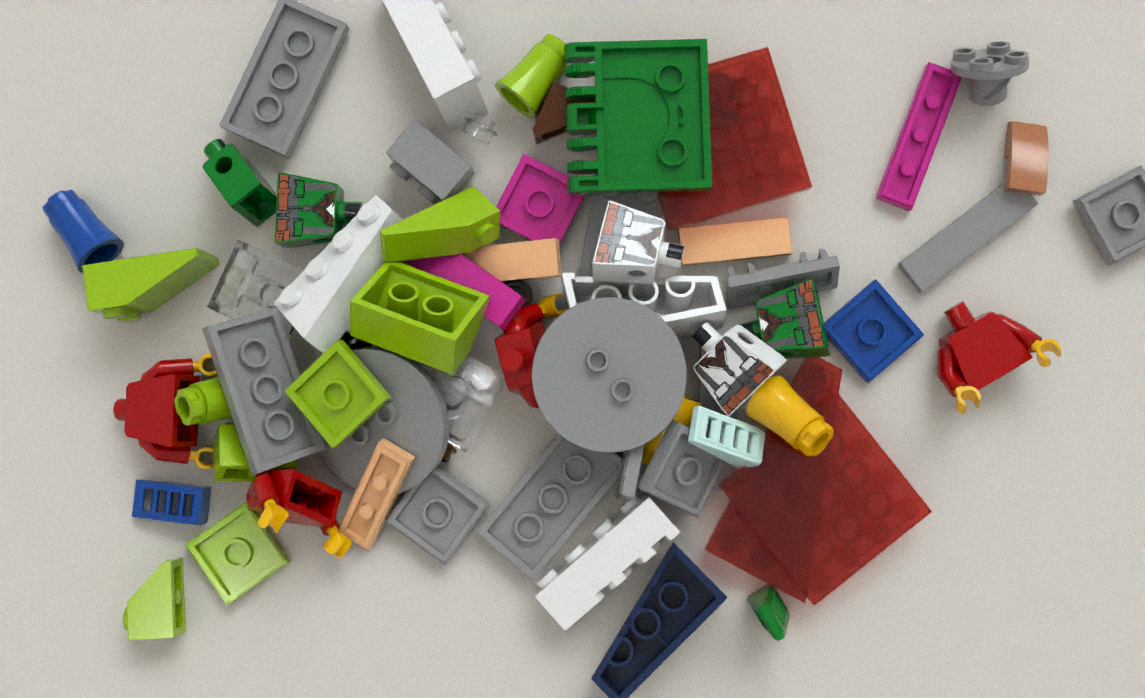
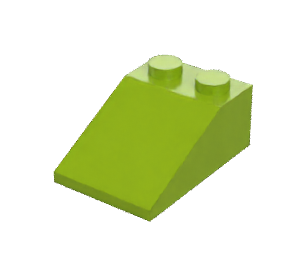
(143, 283)

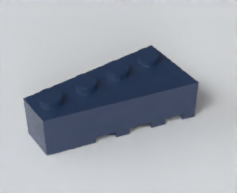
(662, 619)

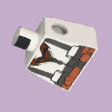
(632, 247)
(734, 364)

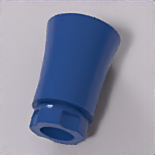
(81, 230)

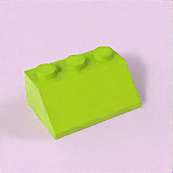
(418, 315)

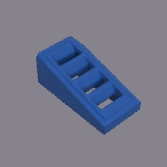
(199, 504)

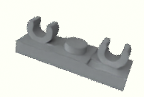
(752, 286)

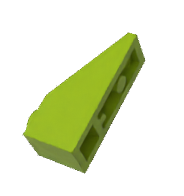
(444, 229)

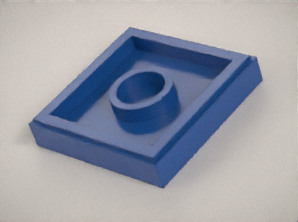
(871, 331)

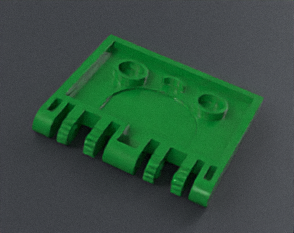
(646, 116)

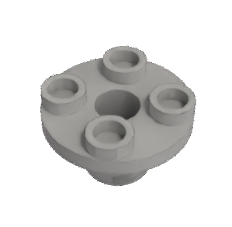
(989, 70)

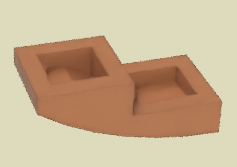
(1027, 158)

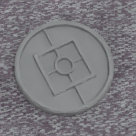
(609, 374)
(411, 419)

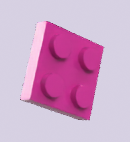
(538, 202)

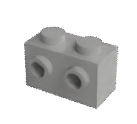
(429, 163)

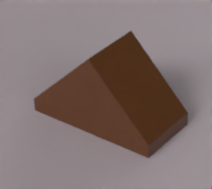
(552, 116)

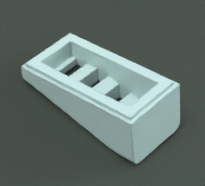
(747, 443)

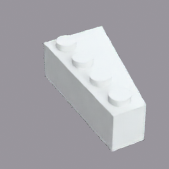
(604, 560)

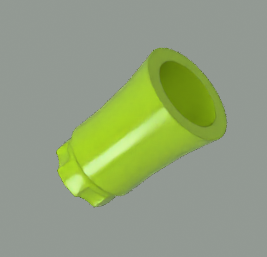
(533, 76)
(202, 403)

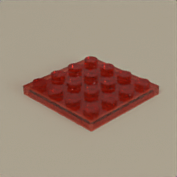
(751, 144)
(827, 510)

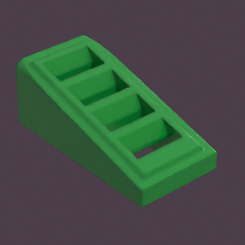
(770, 611)

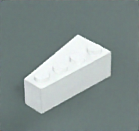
(439, 59)
(322, 293)
(678, 299)

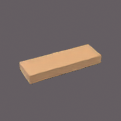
(735, 241)
(519, 260)
(376, 493)

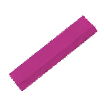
(918, 137)
(457, 268)

